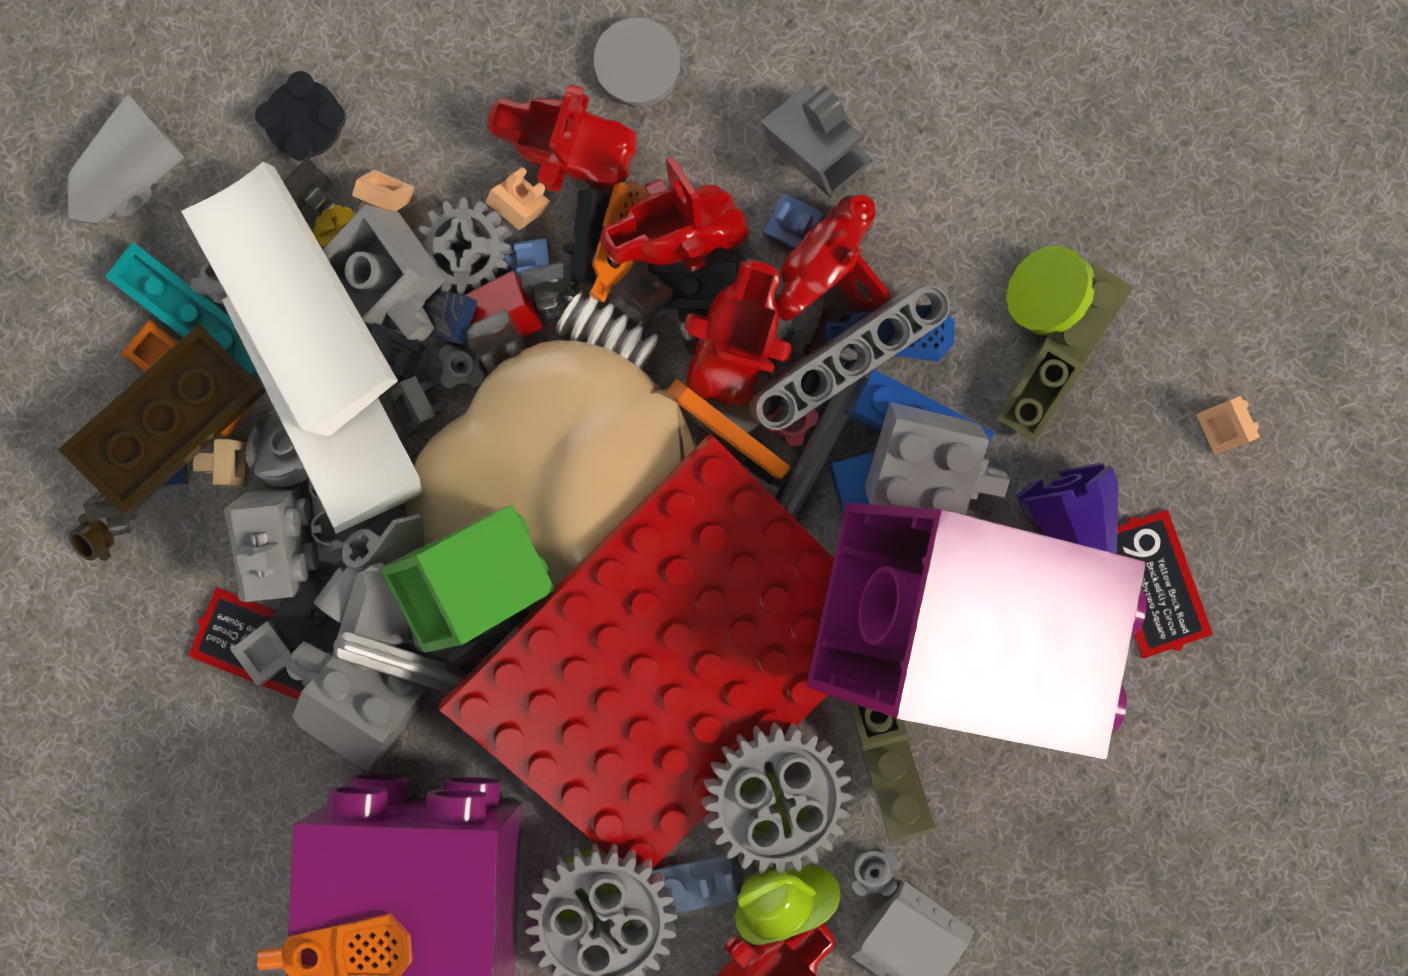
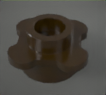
(91, 539)

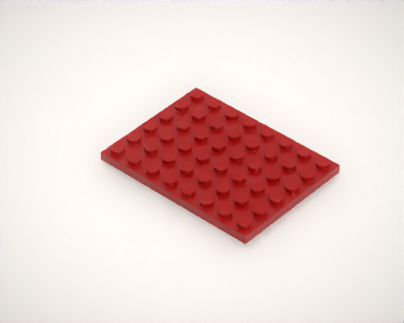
(656, 657)

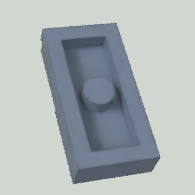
(701, 882)

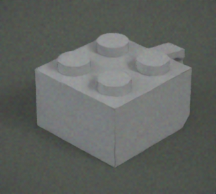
(385, 271)
(931, 462)
(271, 543)
(352, 705)

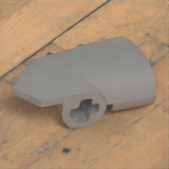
(120, 166)
(366, 549)

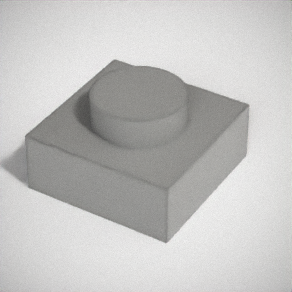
(263, 653)

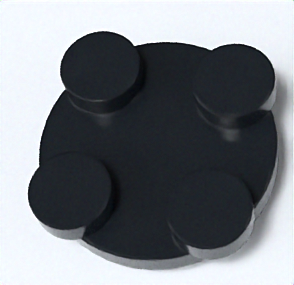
(302, 117)
(304, 621)

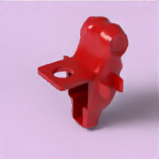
(565, 139)
(676, 224)
(831, 257)
(737, 337)
(789, 957)

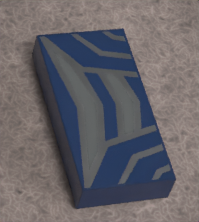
(450, 315)

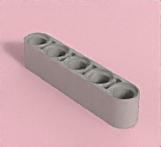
(870, 354)

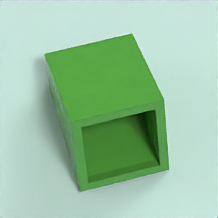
(469, 580)

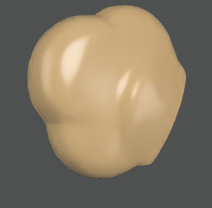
(563, 439)

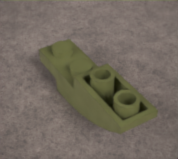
(1061, 359)
(892, 774)

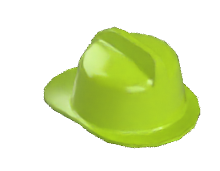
(785, 903)

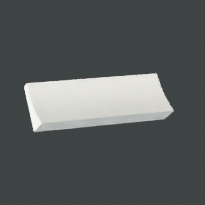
(290, 301)
(356, 468)

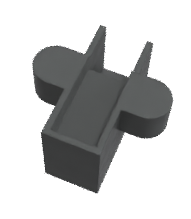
(816, 138)

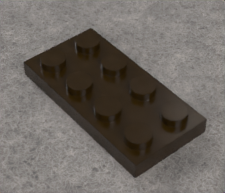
(162, 421)

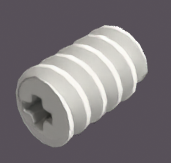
(600, 329)

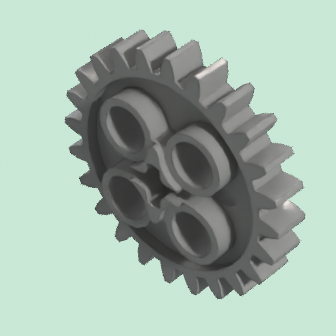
(738, 812)
(638, 898)

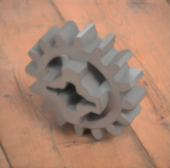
(462, 230)

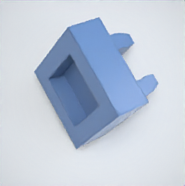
(791, 221)
(528, 255)

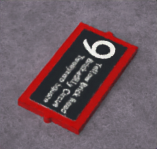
(1172, 600)
(225, 626)

